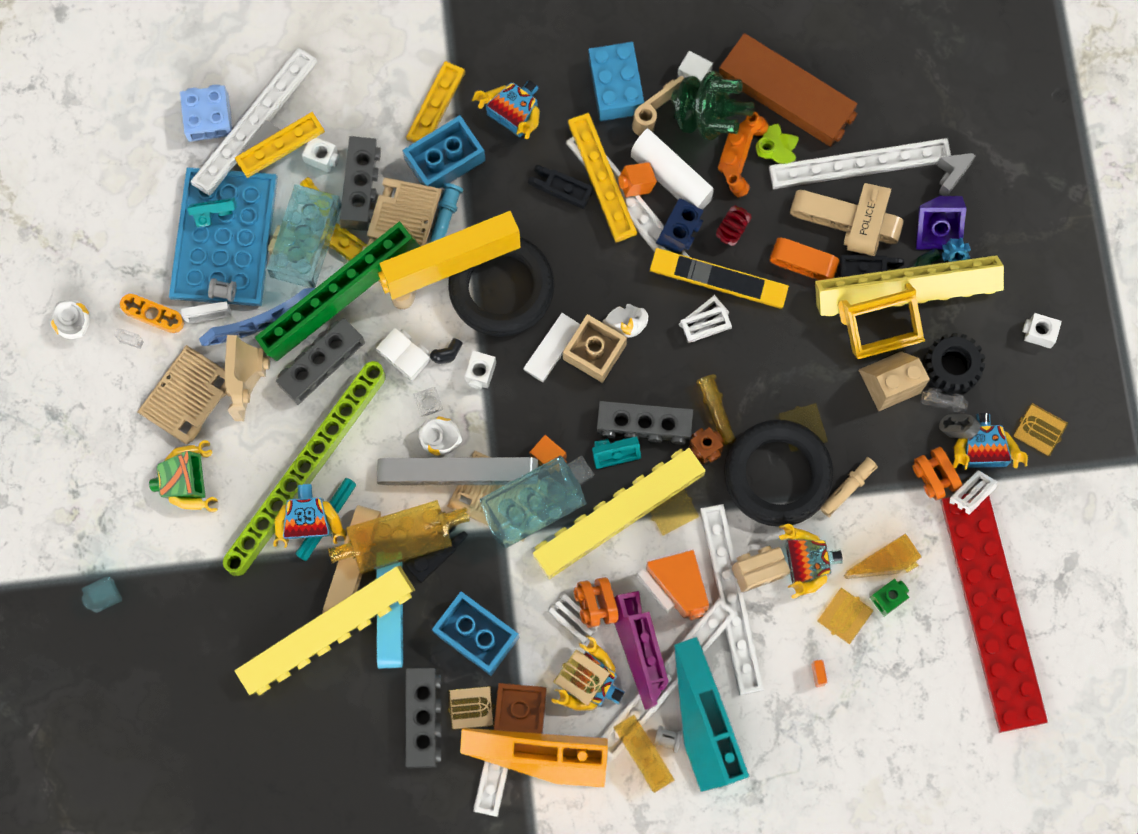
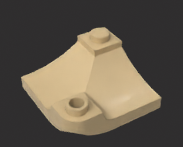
(242, 371)

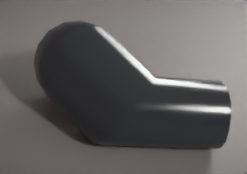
(448, 354)

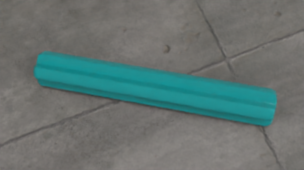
(337, 503)

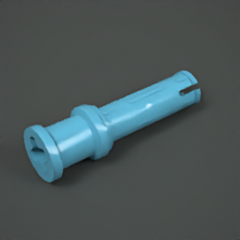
(446, 207)

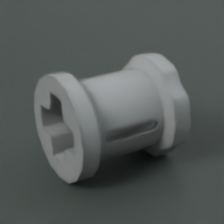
(222, 289)
(668, 738)

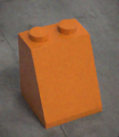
(681, 582)

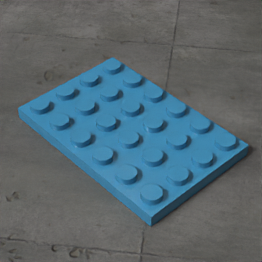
(231, 246)

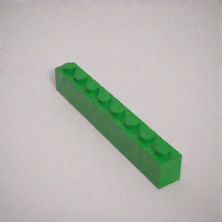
(334, 293)

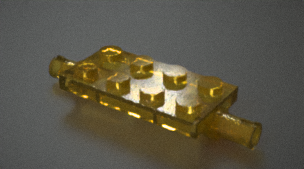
(399, 536)

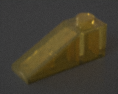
(889, 560)
(643, 754)

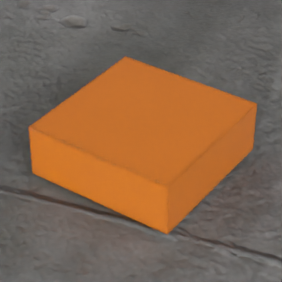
(819, 673)

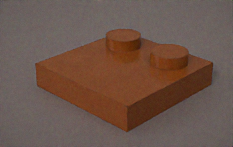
(520, 708)

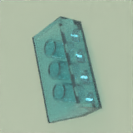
(532, 502)

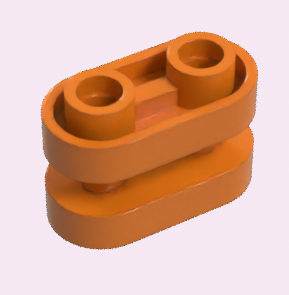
(933, 486)
(589, 610)

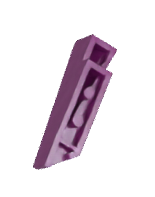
(641, 648)

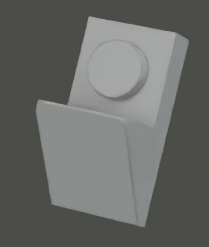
(955, 167)

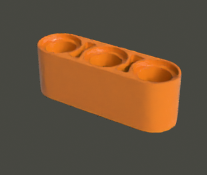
(804, 259)

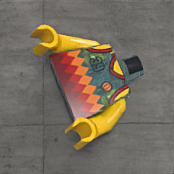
(808, 560)

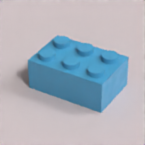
(615, 80)
(444, 154)
(475, 633)

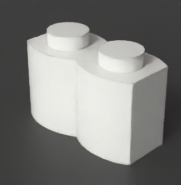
(403, 354)

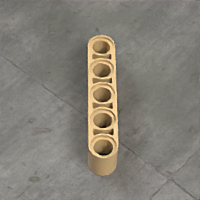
(839, 214)
(347, 575)

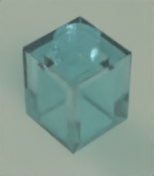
(101, 594)

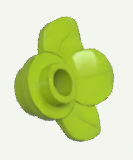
(780, 145)

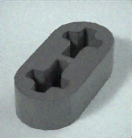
(959, 426)

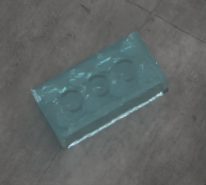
(304, 236)

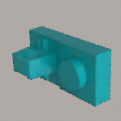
(202, 211)
(614, 453)

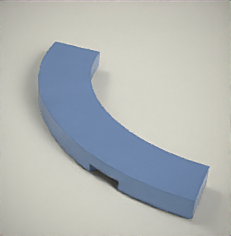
(250, 326)

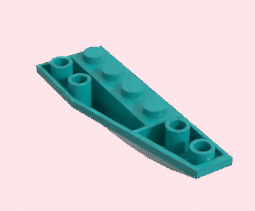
(705, 723)

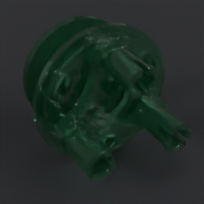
(709, 105)

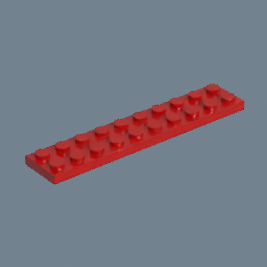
(994, 616)

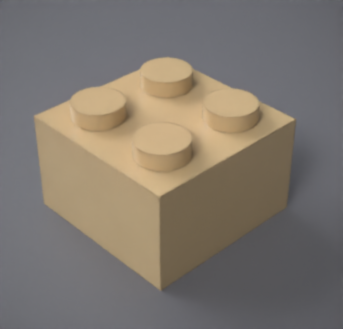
(594, 348)

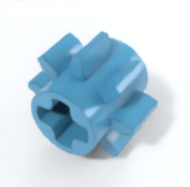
(956, 250)

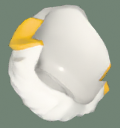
(70, 319)
(627, 321)
(439, 436)

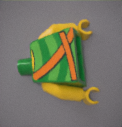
(182, 478)

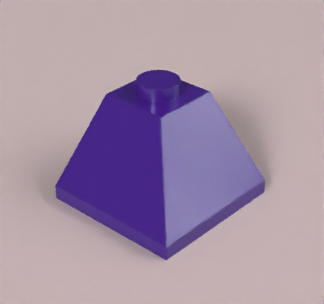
(940, 221)

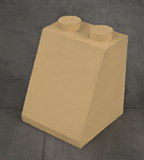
(894, 379)

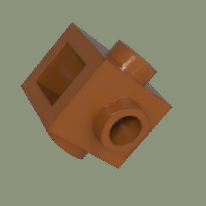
(703, 452)

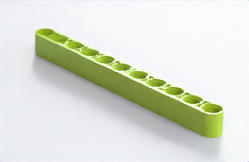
(307, 455)

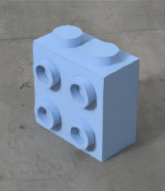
(206, 113)

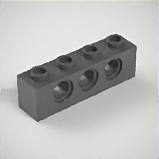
(359, 150)
(317, 373)
(655, 414)
(415, 680)

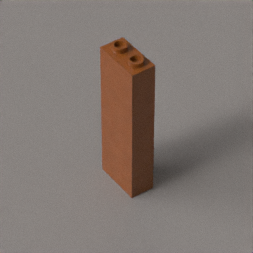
(789, 90)

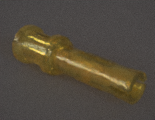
(713, 399)

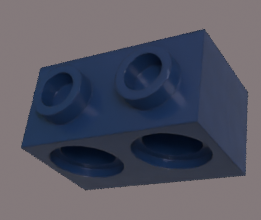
(679, 226)

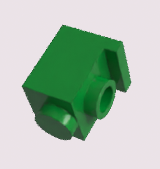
(884, 602)

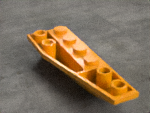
(543, 756)

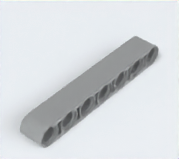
(453, 470)

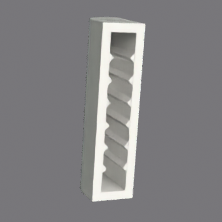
(672, 170)

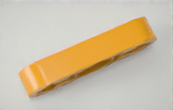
(139, 301)

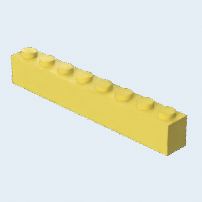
(930, 281)
(618, 513)
(324, 630)

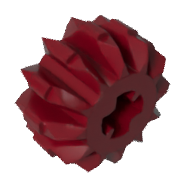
(733, 225)

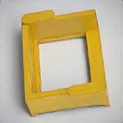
(848, 313)

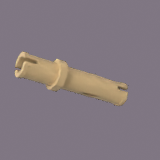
(855, 479)

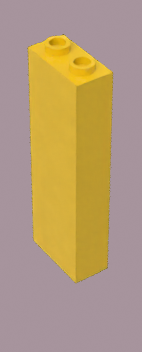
(449, 255)

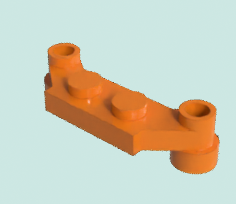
(736, 151)

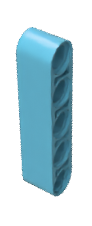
(390, 632)

